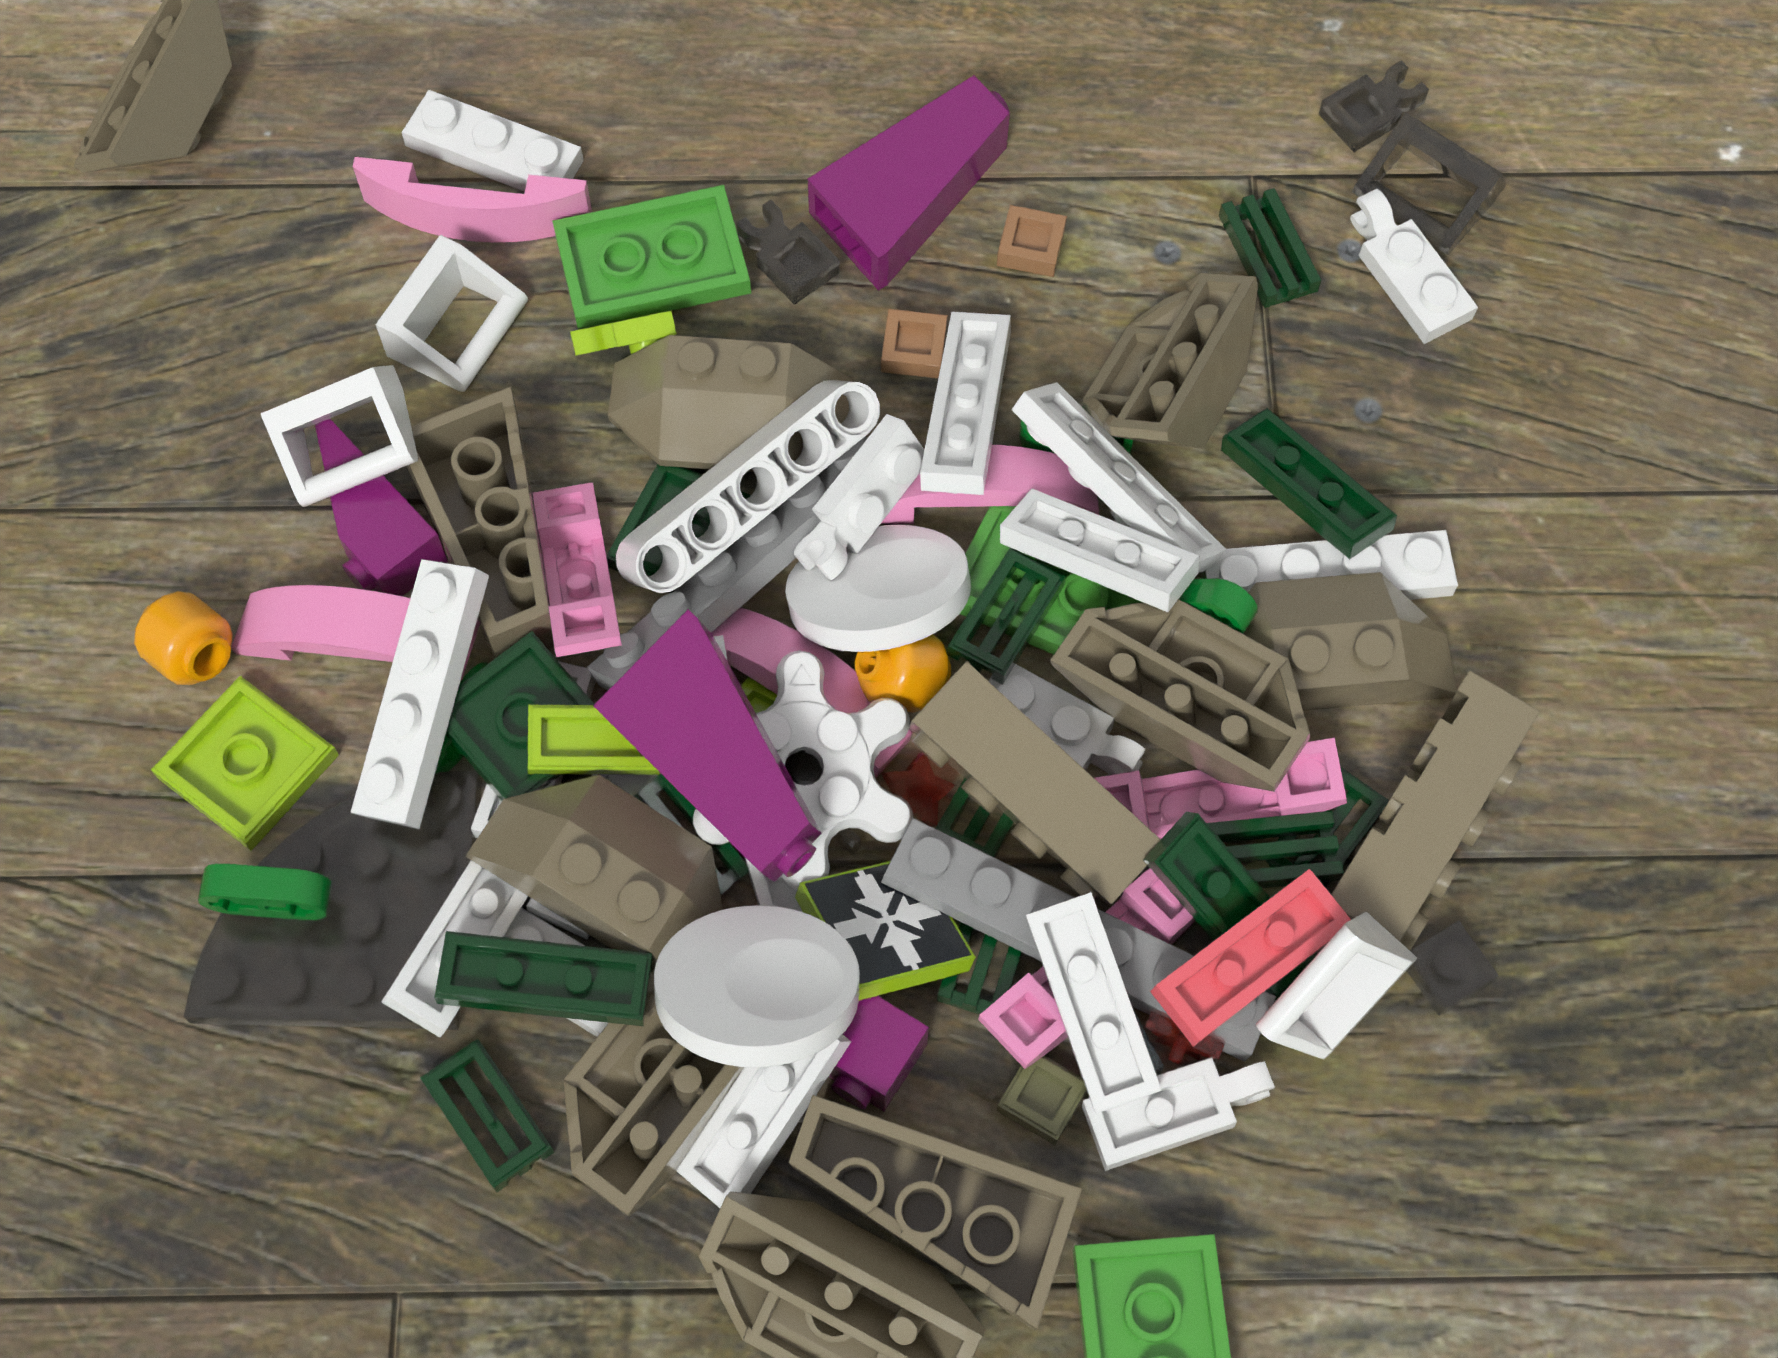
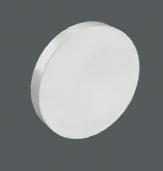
(887, 596)
(756, 986)

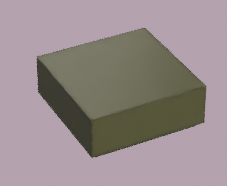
(1043, 1098)

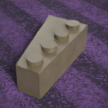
(484, 512)
(1033, 783)
(1437, 808)
(956, 1207)

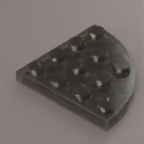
(379, 906)

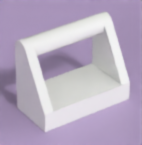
(428, 296)
(289, 420)
(1337, 988)

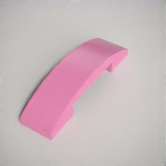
(469, 212)
(1009, 478)
(576, 570)
(323, 622)
(759, 643)
(1160, 801)
(1027, 1014)

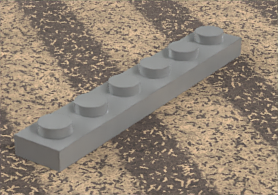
(729, 578)
(998, 897)

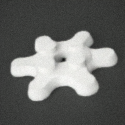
(846, 751)

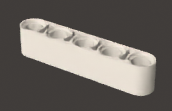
(720, 486)

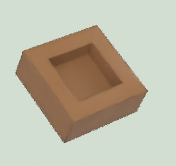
(1031, 240)
(913, 343)

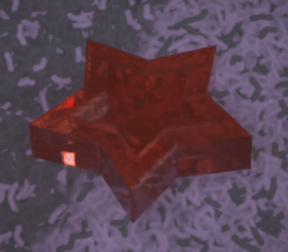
(919, 788)
(1171, 1036)

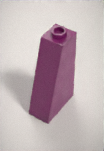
(909, 178)
(707, 741)

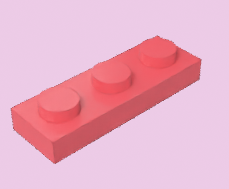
(1250, 957)

